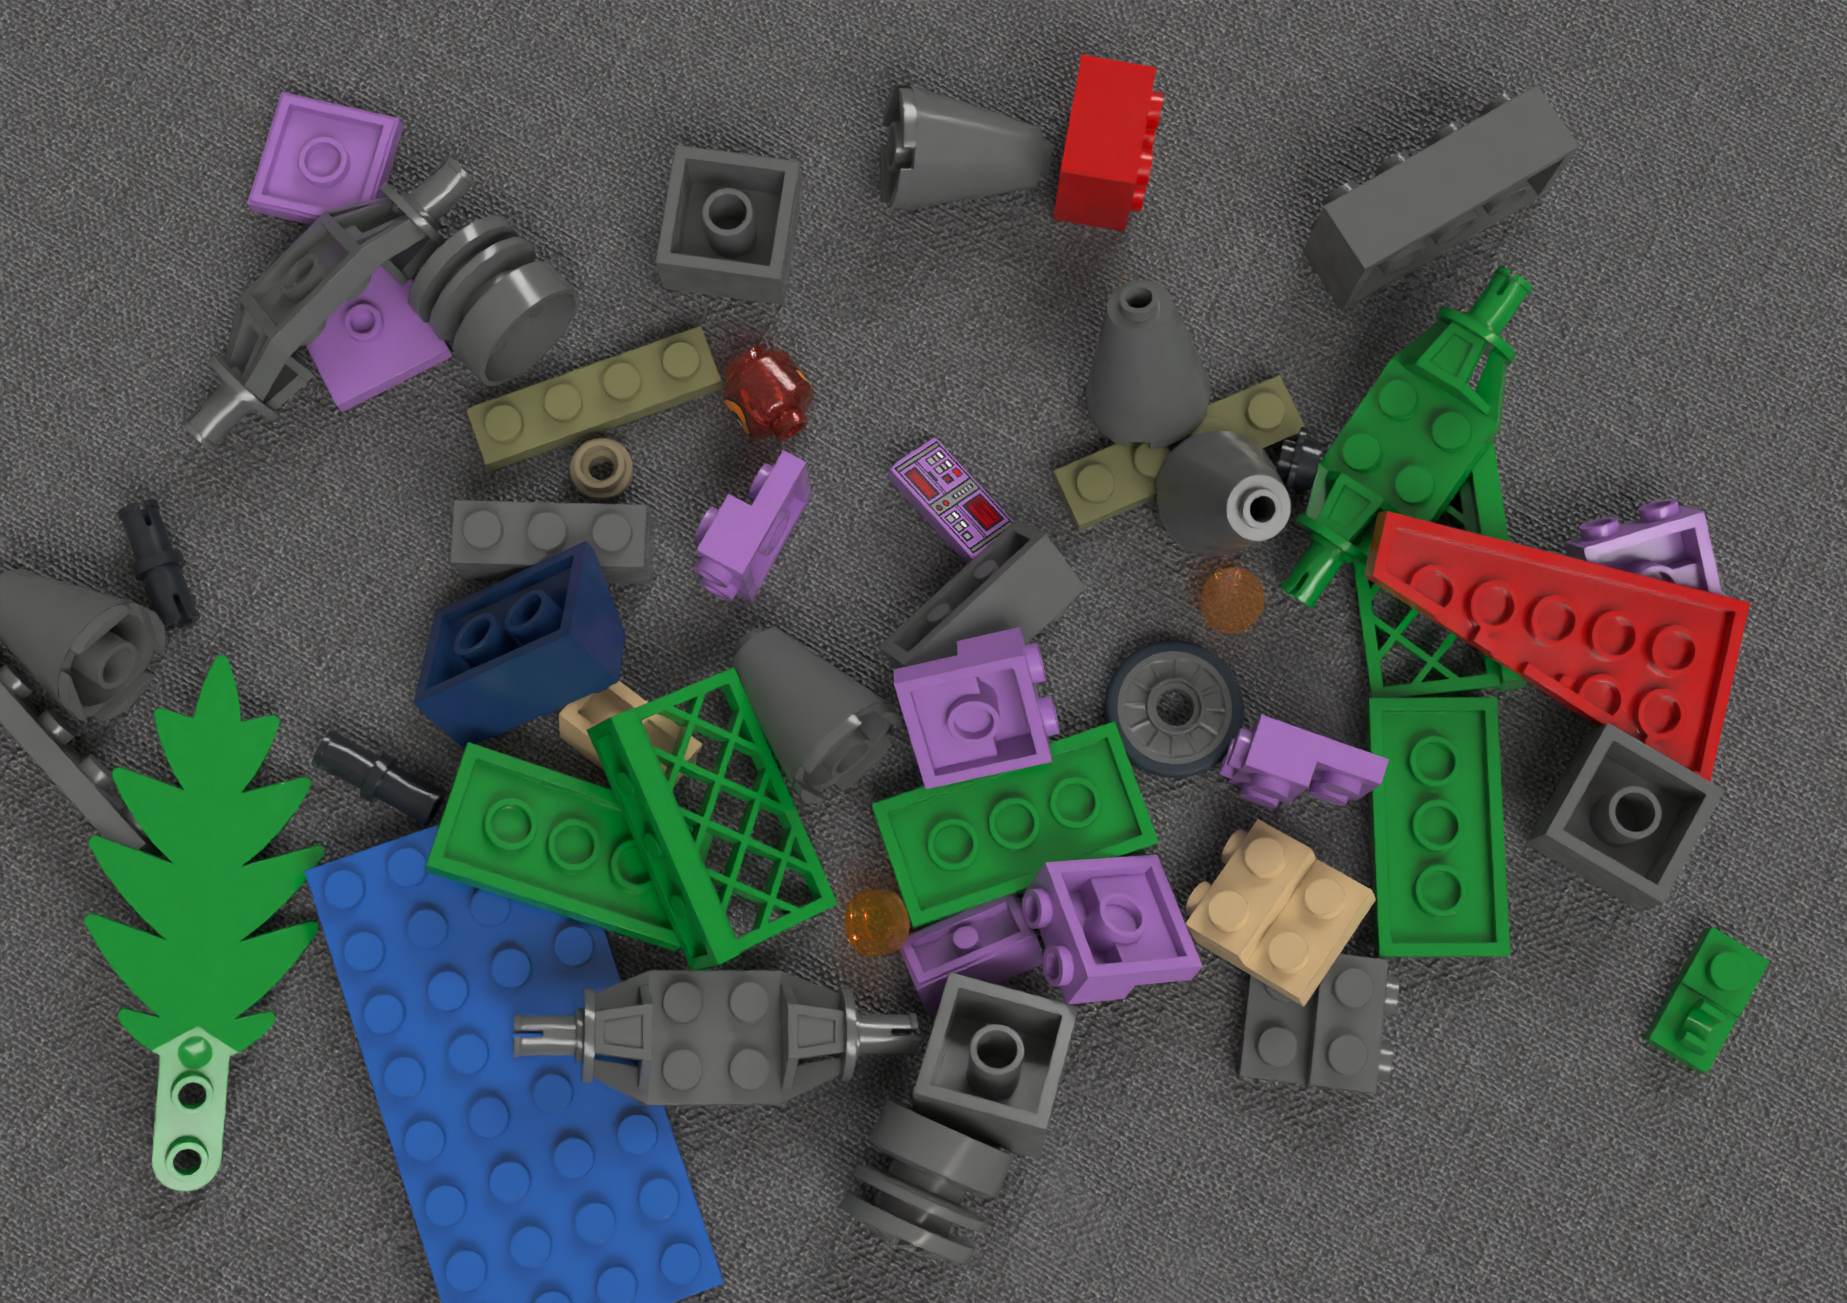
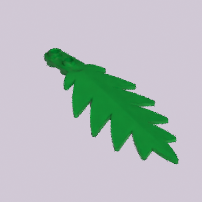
(203, 909)

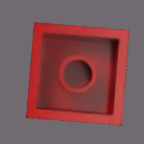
(1108, 143)

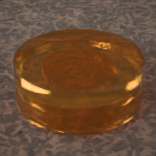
(1231, 600)
(876, 923)

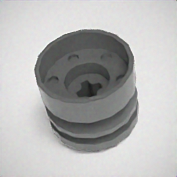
(493, 300)
(925, 1184)

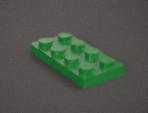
(1437, 828)
(995, 832)
(548, 845)

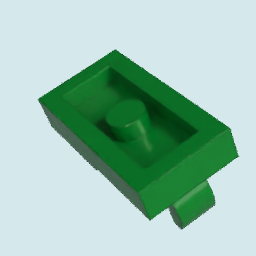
(1706, 1000)

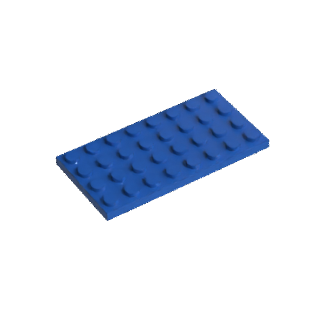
(506, 1161)

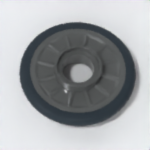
(1199, 677)

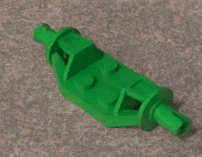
(1410, 435)

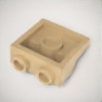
(1277, 911)

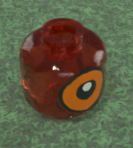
(767, 393)

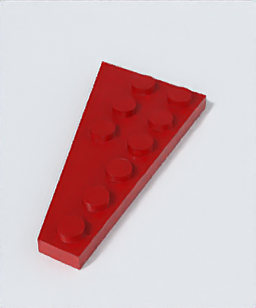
(1582, 632)

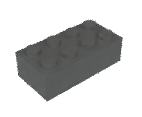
(1438, 196)

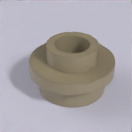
(599, 451)

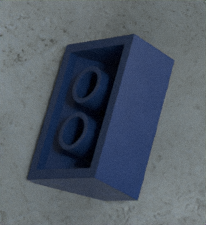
(521, 648)

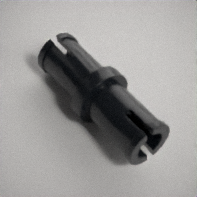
(158, 564)
(378, 778)

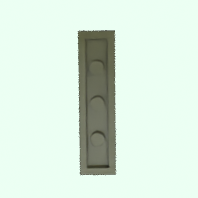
(594, 398)
(1126, 476)

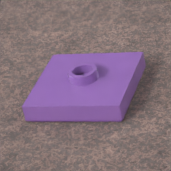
(322, 158)
(374, 343)

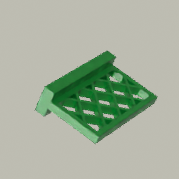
(1481, 514)
(663, 832)

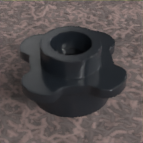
(1299, 461)

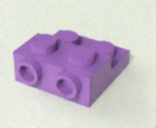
(744, 540)
(1662, 544)
(978, 709)
(1281, 761)
(1108, 927)

